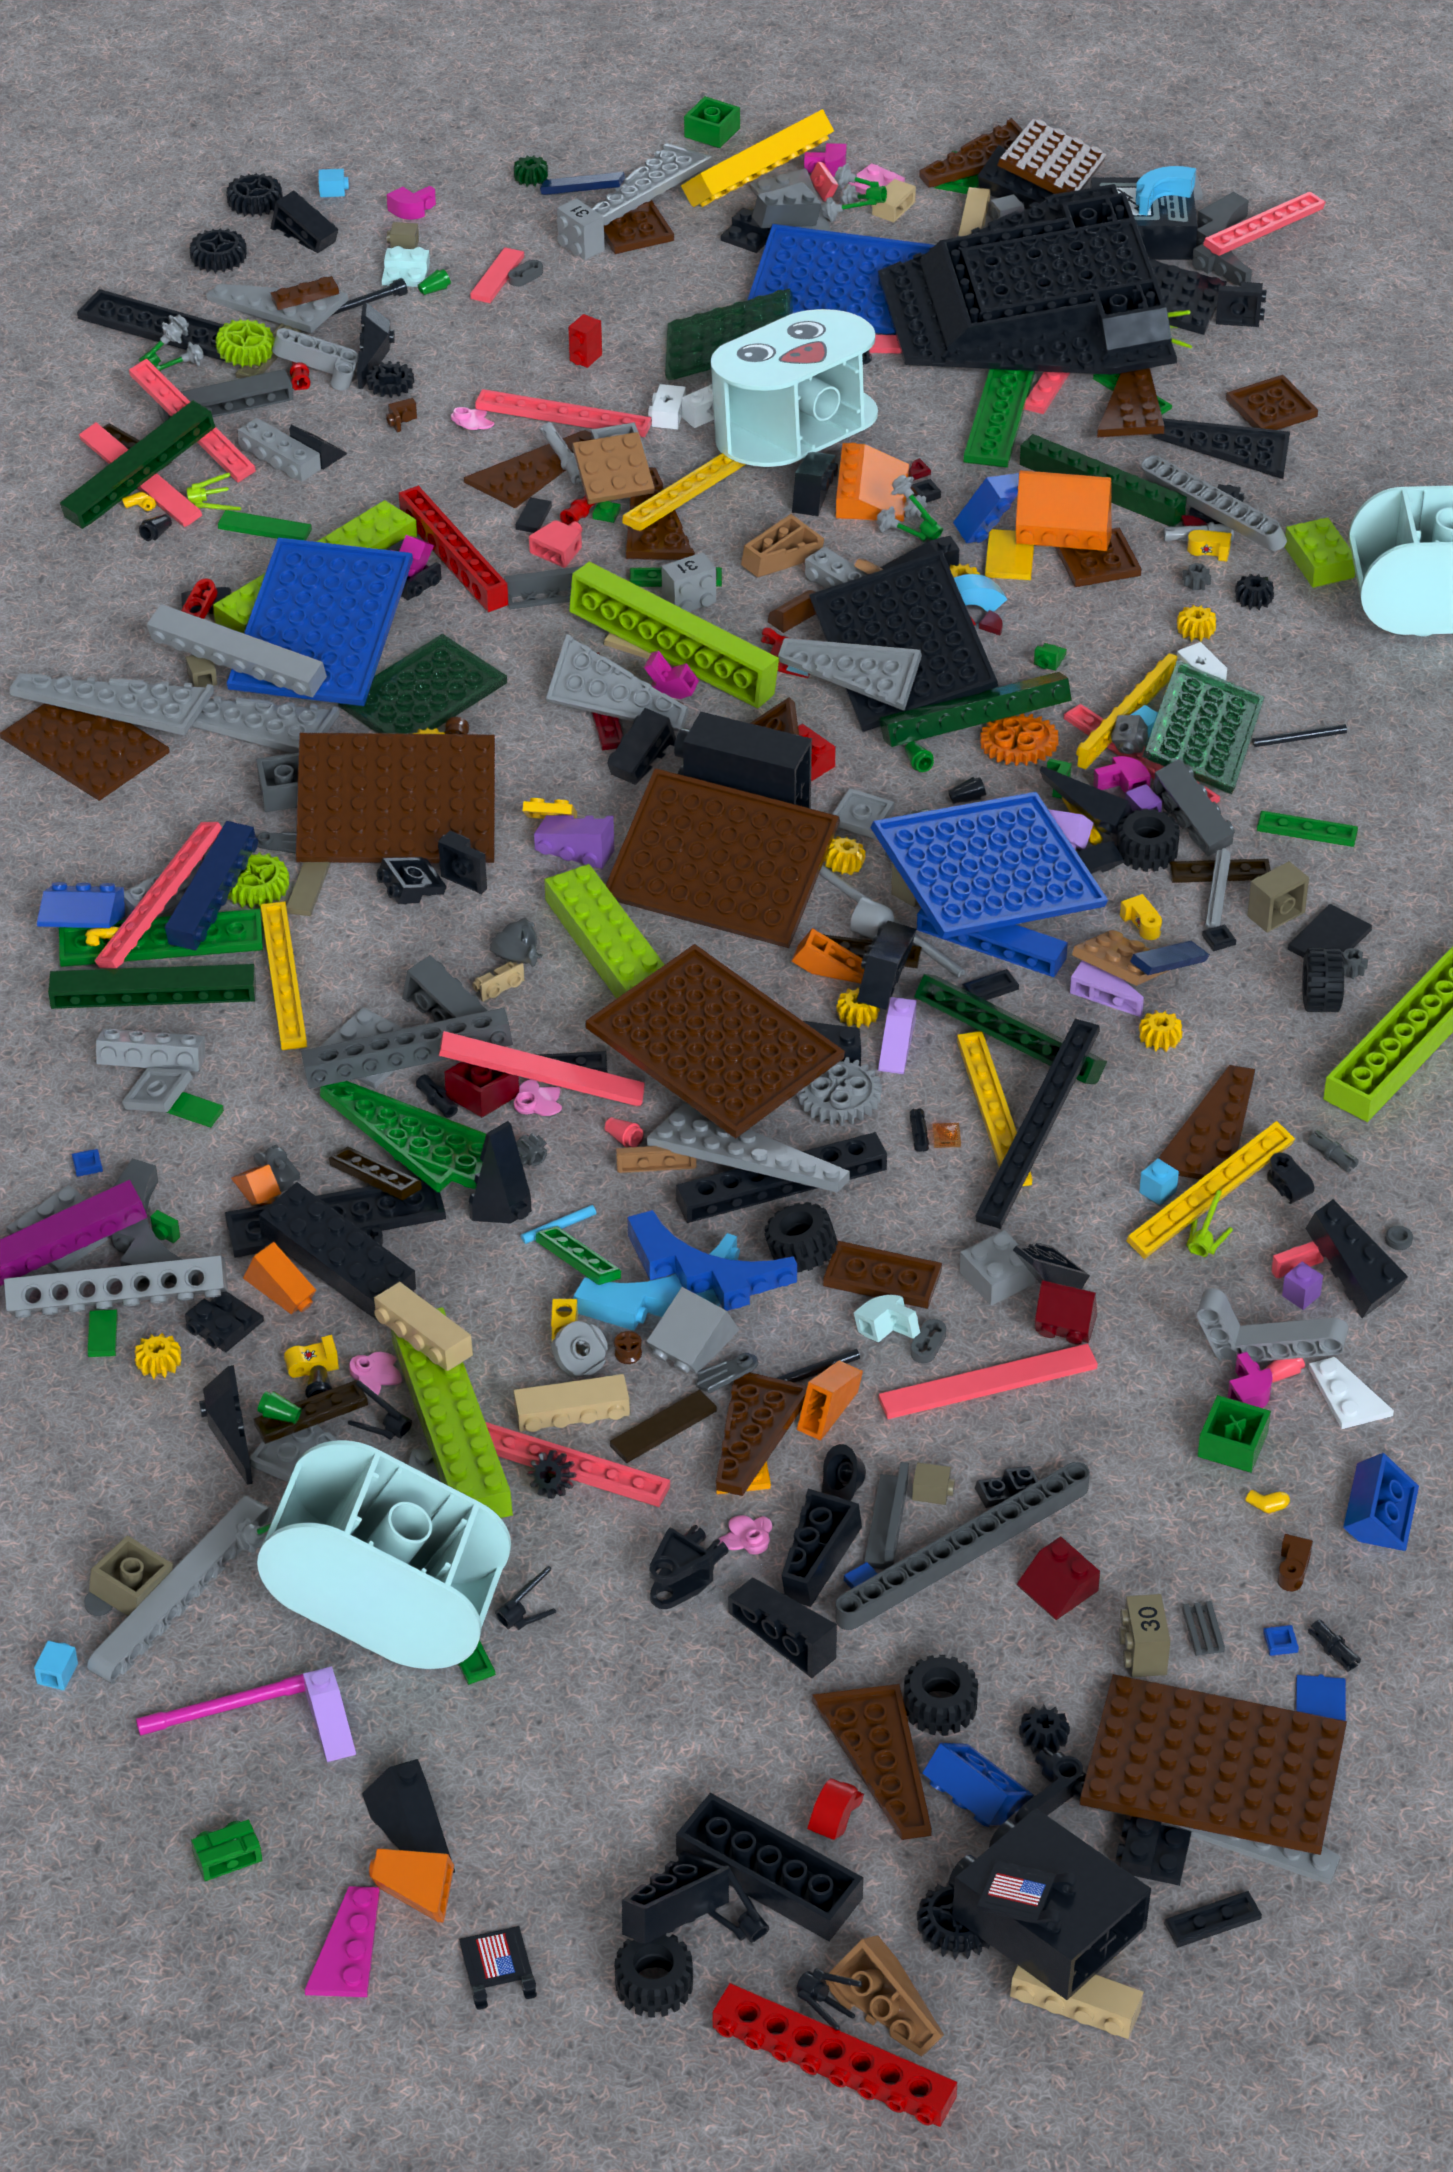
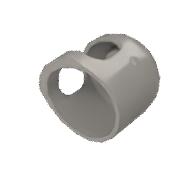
(869, 917)

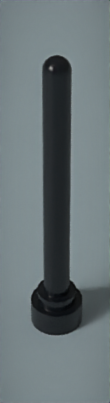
(398, 288)

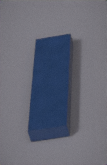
(582, 183)
(1169, 957)

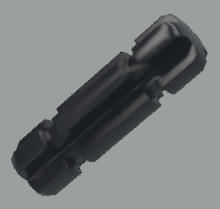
(919, 1130)

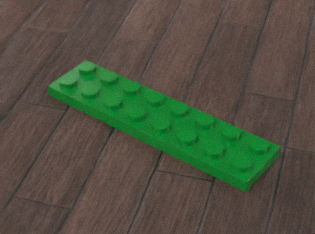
(998, 417)
(229, 934)

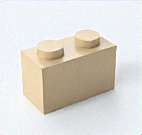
(899, 199)

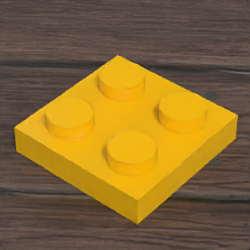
(539, 808)

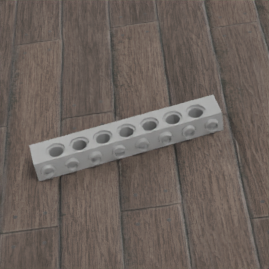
(19, 1288)

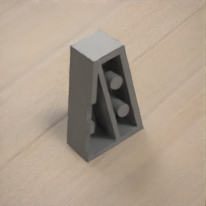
(787, 206)

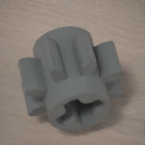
(1196, 576)
(1354, 963)
(532, 1149)

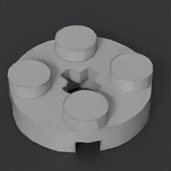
(594, 1353)

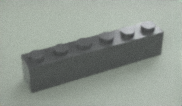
(240, 394)

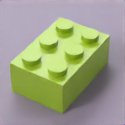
(1320, 552)

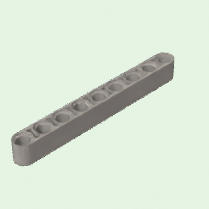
(1216, 503)
(174, 1592)

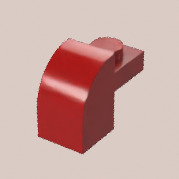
(834, 1808)

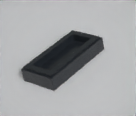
(533, 515)
(992, 985)

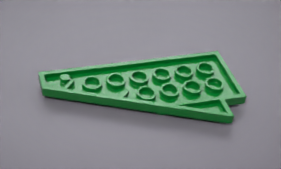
(420, 1140)

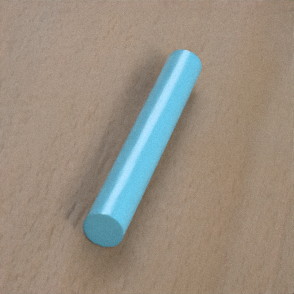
(561, 1222)

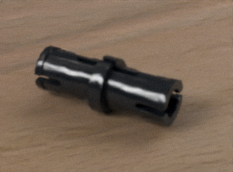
(436, 1096)
(1334, 1645)

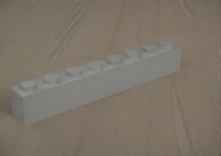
(236, 650)

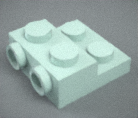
(406, 264)

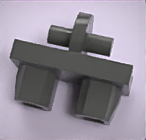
(281, 1166)

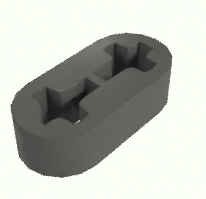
(525, 273)
(934, 1343)

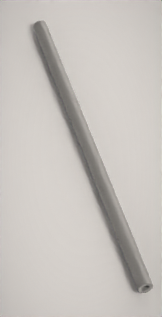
(918, 941)

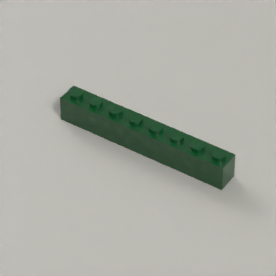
(137, 464)
(1126, 489)
(975, 709)
(152, 986)
(1001, 1024)

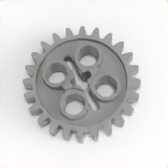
(842, 1093)

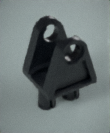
(683, 1565)

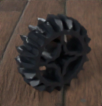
(253, 194)
(218, 250)
(940, 1928)

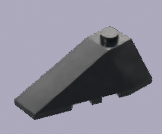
(1095, 804)
(501, 1185)
(1051, 1265)
(225, 1419)

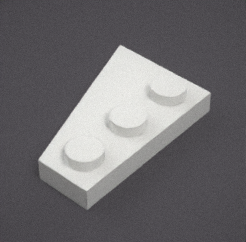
(1347, 1395)

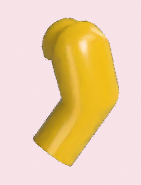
(140, 499)
(104, 933)
(1268, 1503)

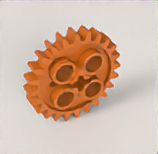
(1032, 736)

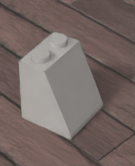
(691, 1332)

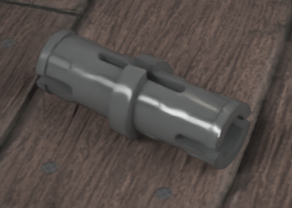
(1332, 1151)

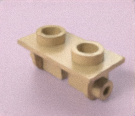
(506, 977)

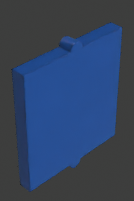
(1321, 1696)

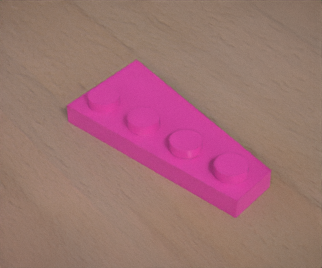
(348, 1950)

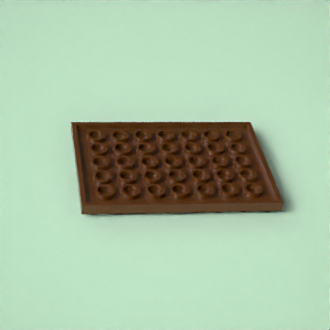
(393, 795)
(722, 857)
(715, 1040)
(1214, 1764)

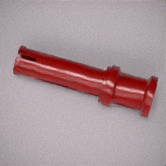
(299, 372)
(578, 509)

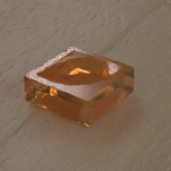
(946, 1135)

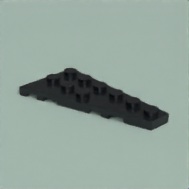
(1245, 446)

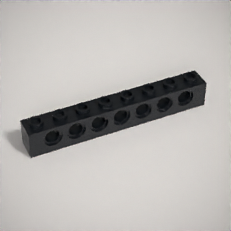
(745, 1188)

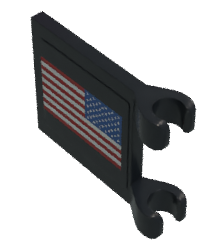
(1023, 1893)
(496, 1960)

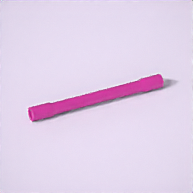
(162, 1720)

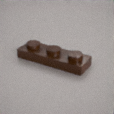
(304, 293)

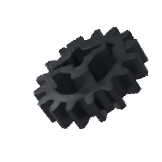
(390, 379)

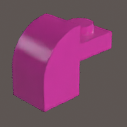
(833, 158)
(411, 205)
(420, 551)
(675, 682)
(1123, 772)
(1252, 1385)

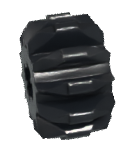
(1254, 591)
(548, 1484)
(1044, 1729)

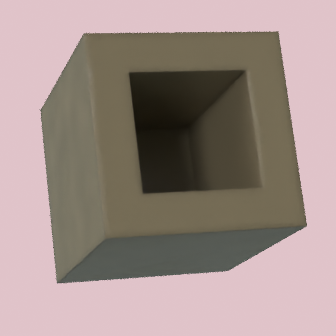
(403, 235)
(200, 671)
(932, 1483)

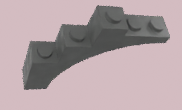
(1212, 220)
(138, 1239)

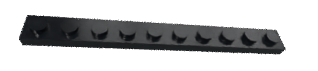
(1037, 1124)

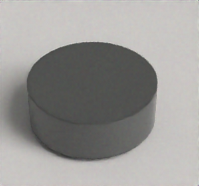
(1399, 1237)
(96, 1606)

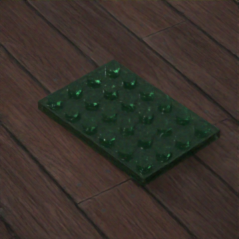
(697, 337)
(426, 688)
(1204, 725)

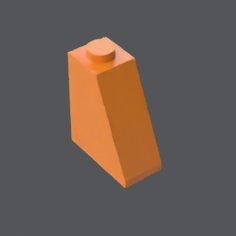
(280, 1280)
(828, 1398)
(415, 1879)

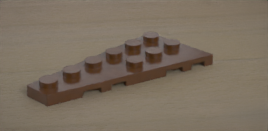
(971, 157)
(1132, 407)
(523, 475)
(661, 539)
(1214, 1126)
(755, 1424)
(879, 1744)

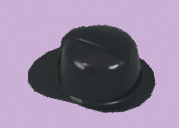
(840, 1468)

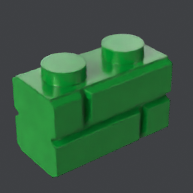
(226, 1849)

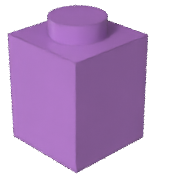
(1143, 798)
(1302, 1285)

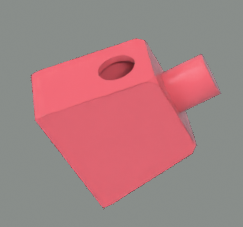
(557, 542)

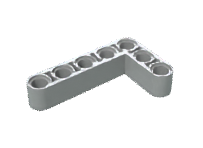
(1267, 1340)

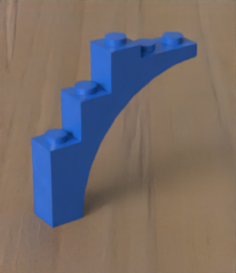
(698, 1271)

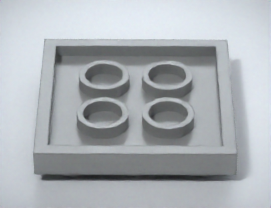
(361, 1025)
(58, 1202)

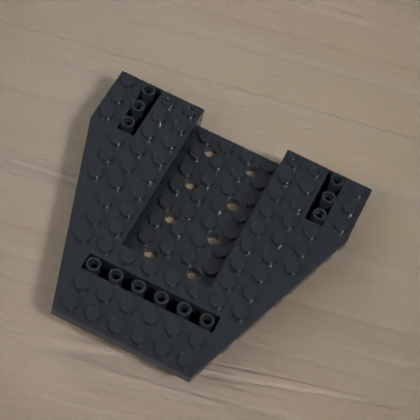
(1111, 324)

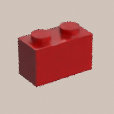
(585, 340)

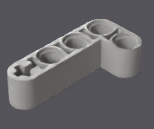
(318, 355)

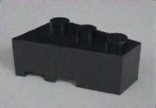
(813, 482)
(641, 746)

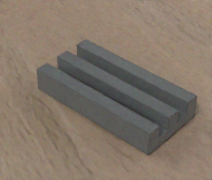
(1198, 1609)

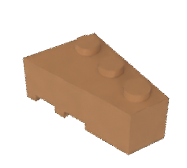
(781, 547)

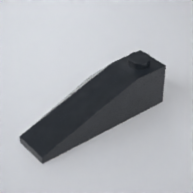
(374, 341)
(946, 544)
(405, 1810)

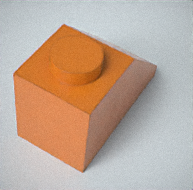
(258, 1185)

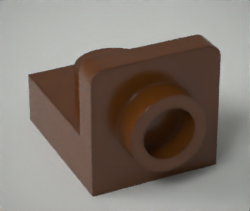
(401, 412)

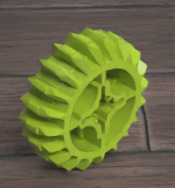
(245, 342)
(261, 881)

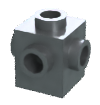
(1129, 734)

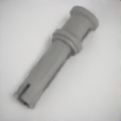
(567, 458)
(1181, 533)

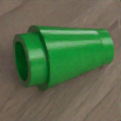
(434, 282)
(919, 757)
(279, 1408)

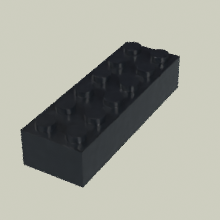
(333, 1247)
(773, 1866)

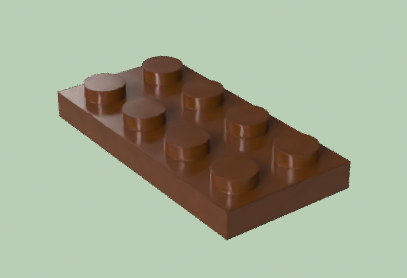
(882, 1273)

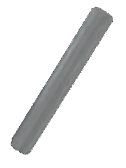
(1218, 888)

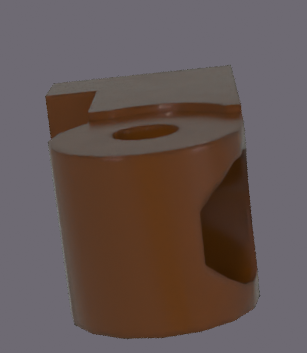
(1293, 1569)

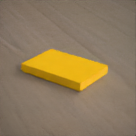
(1007, 558)

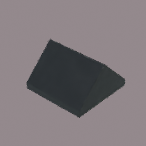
(328, 452)

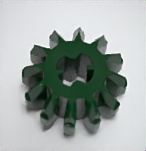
(530, 170)

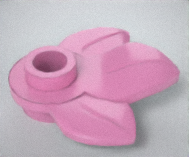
(471, 419)
(539, 1099)
(375, 1370)
(748, 1534)

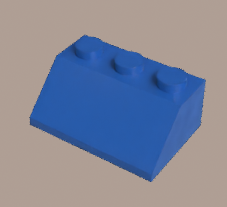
(987, 507)
(81, 906)
(1381, 1503)
(975, 1783)

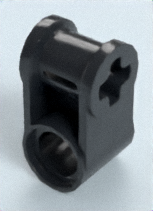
(1289, 1178)

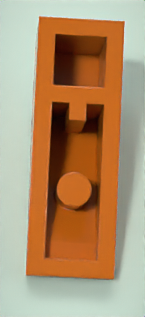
(827, 958)

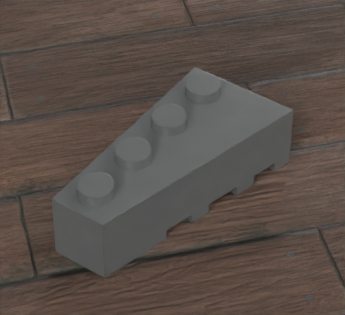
(1193, 807)
(438, 992)

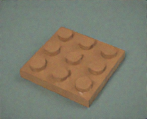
(613, 468)
(1113, 954)

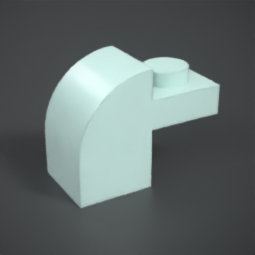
(884, 1315)

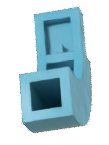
(1164, 182)
(980, 591)

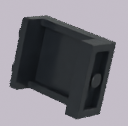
(418, 583)

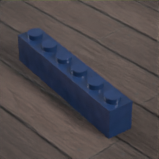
(211, 885)

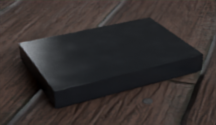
(1331, 930)

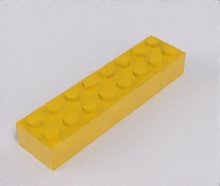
(758, 159)

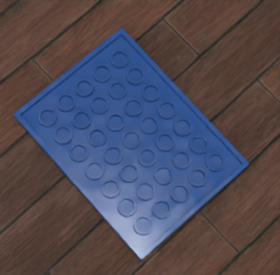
(831, 270)
(329, 607)
(988, 864)

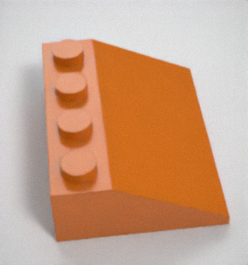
(867, 483)
(1064, 510)

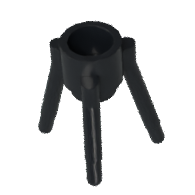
(395, 1422)
(512, 1612)
(751, 1923)
(813, 1988)

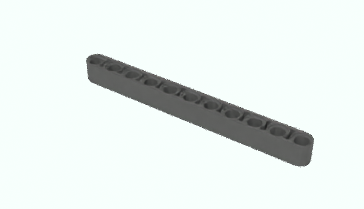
(961, 1546)

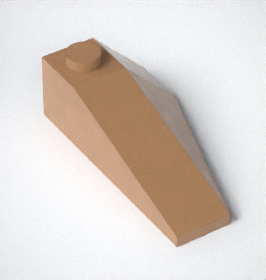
(885, 1995)

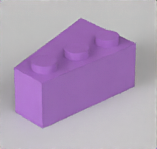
(576, 839)

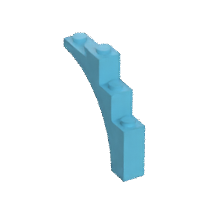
(630, 1302)

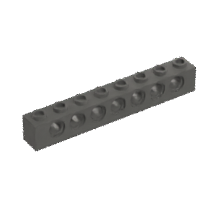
(399, 1048)

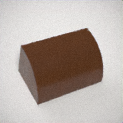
(792, 612)

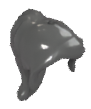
(516, 943)

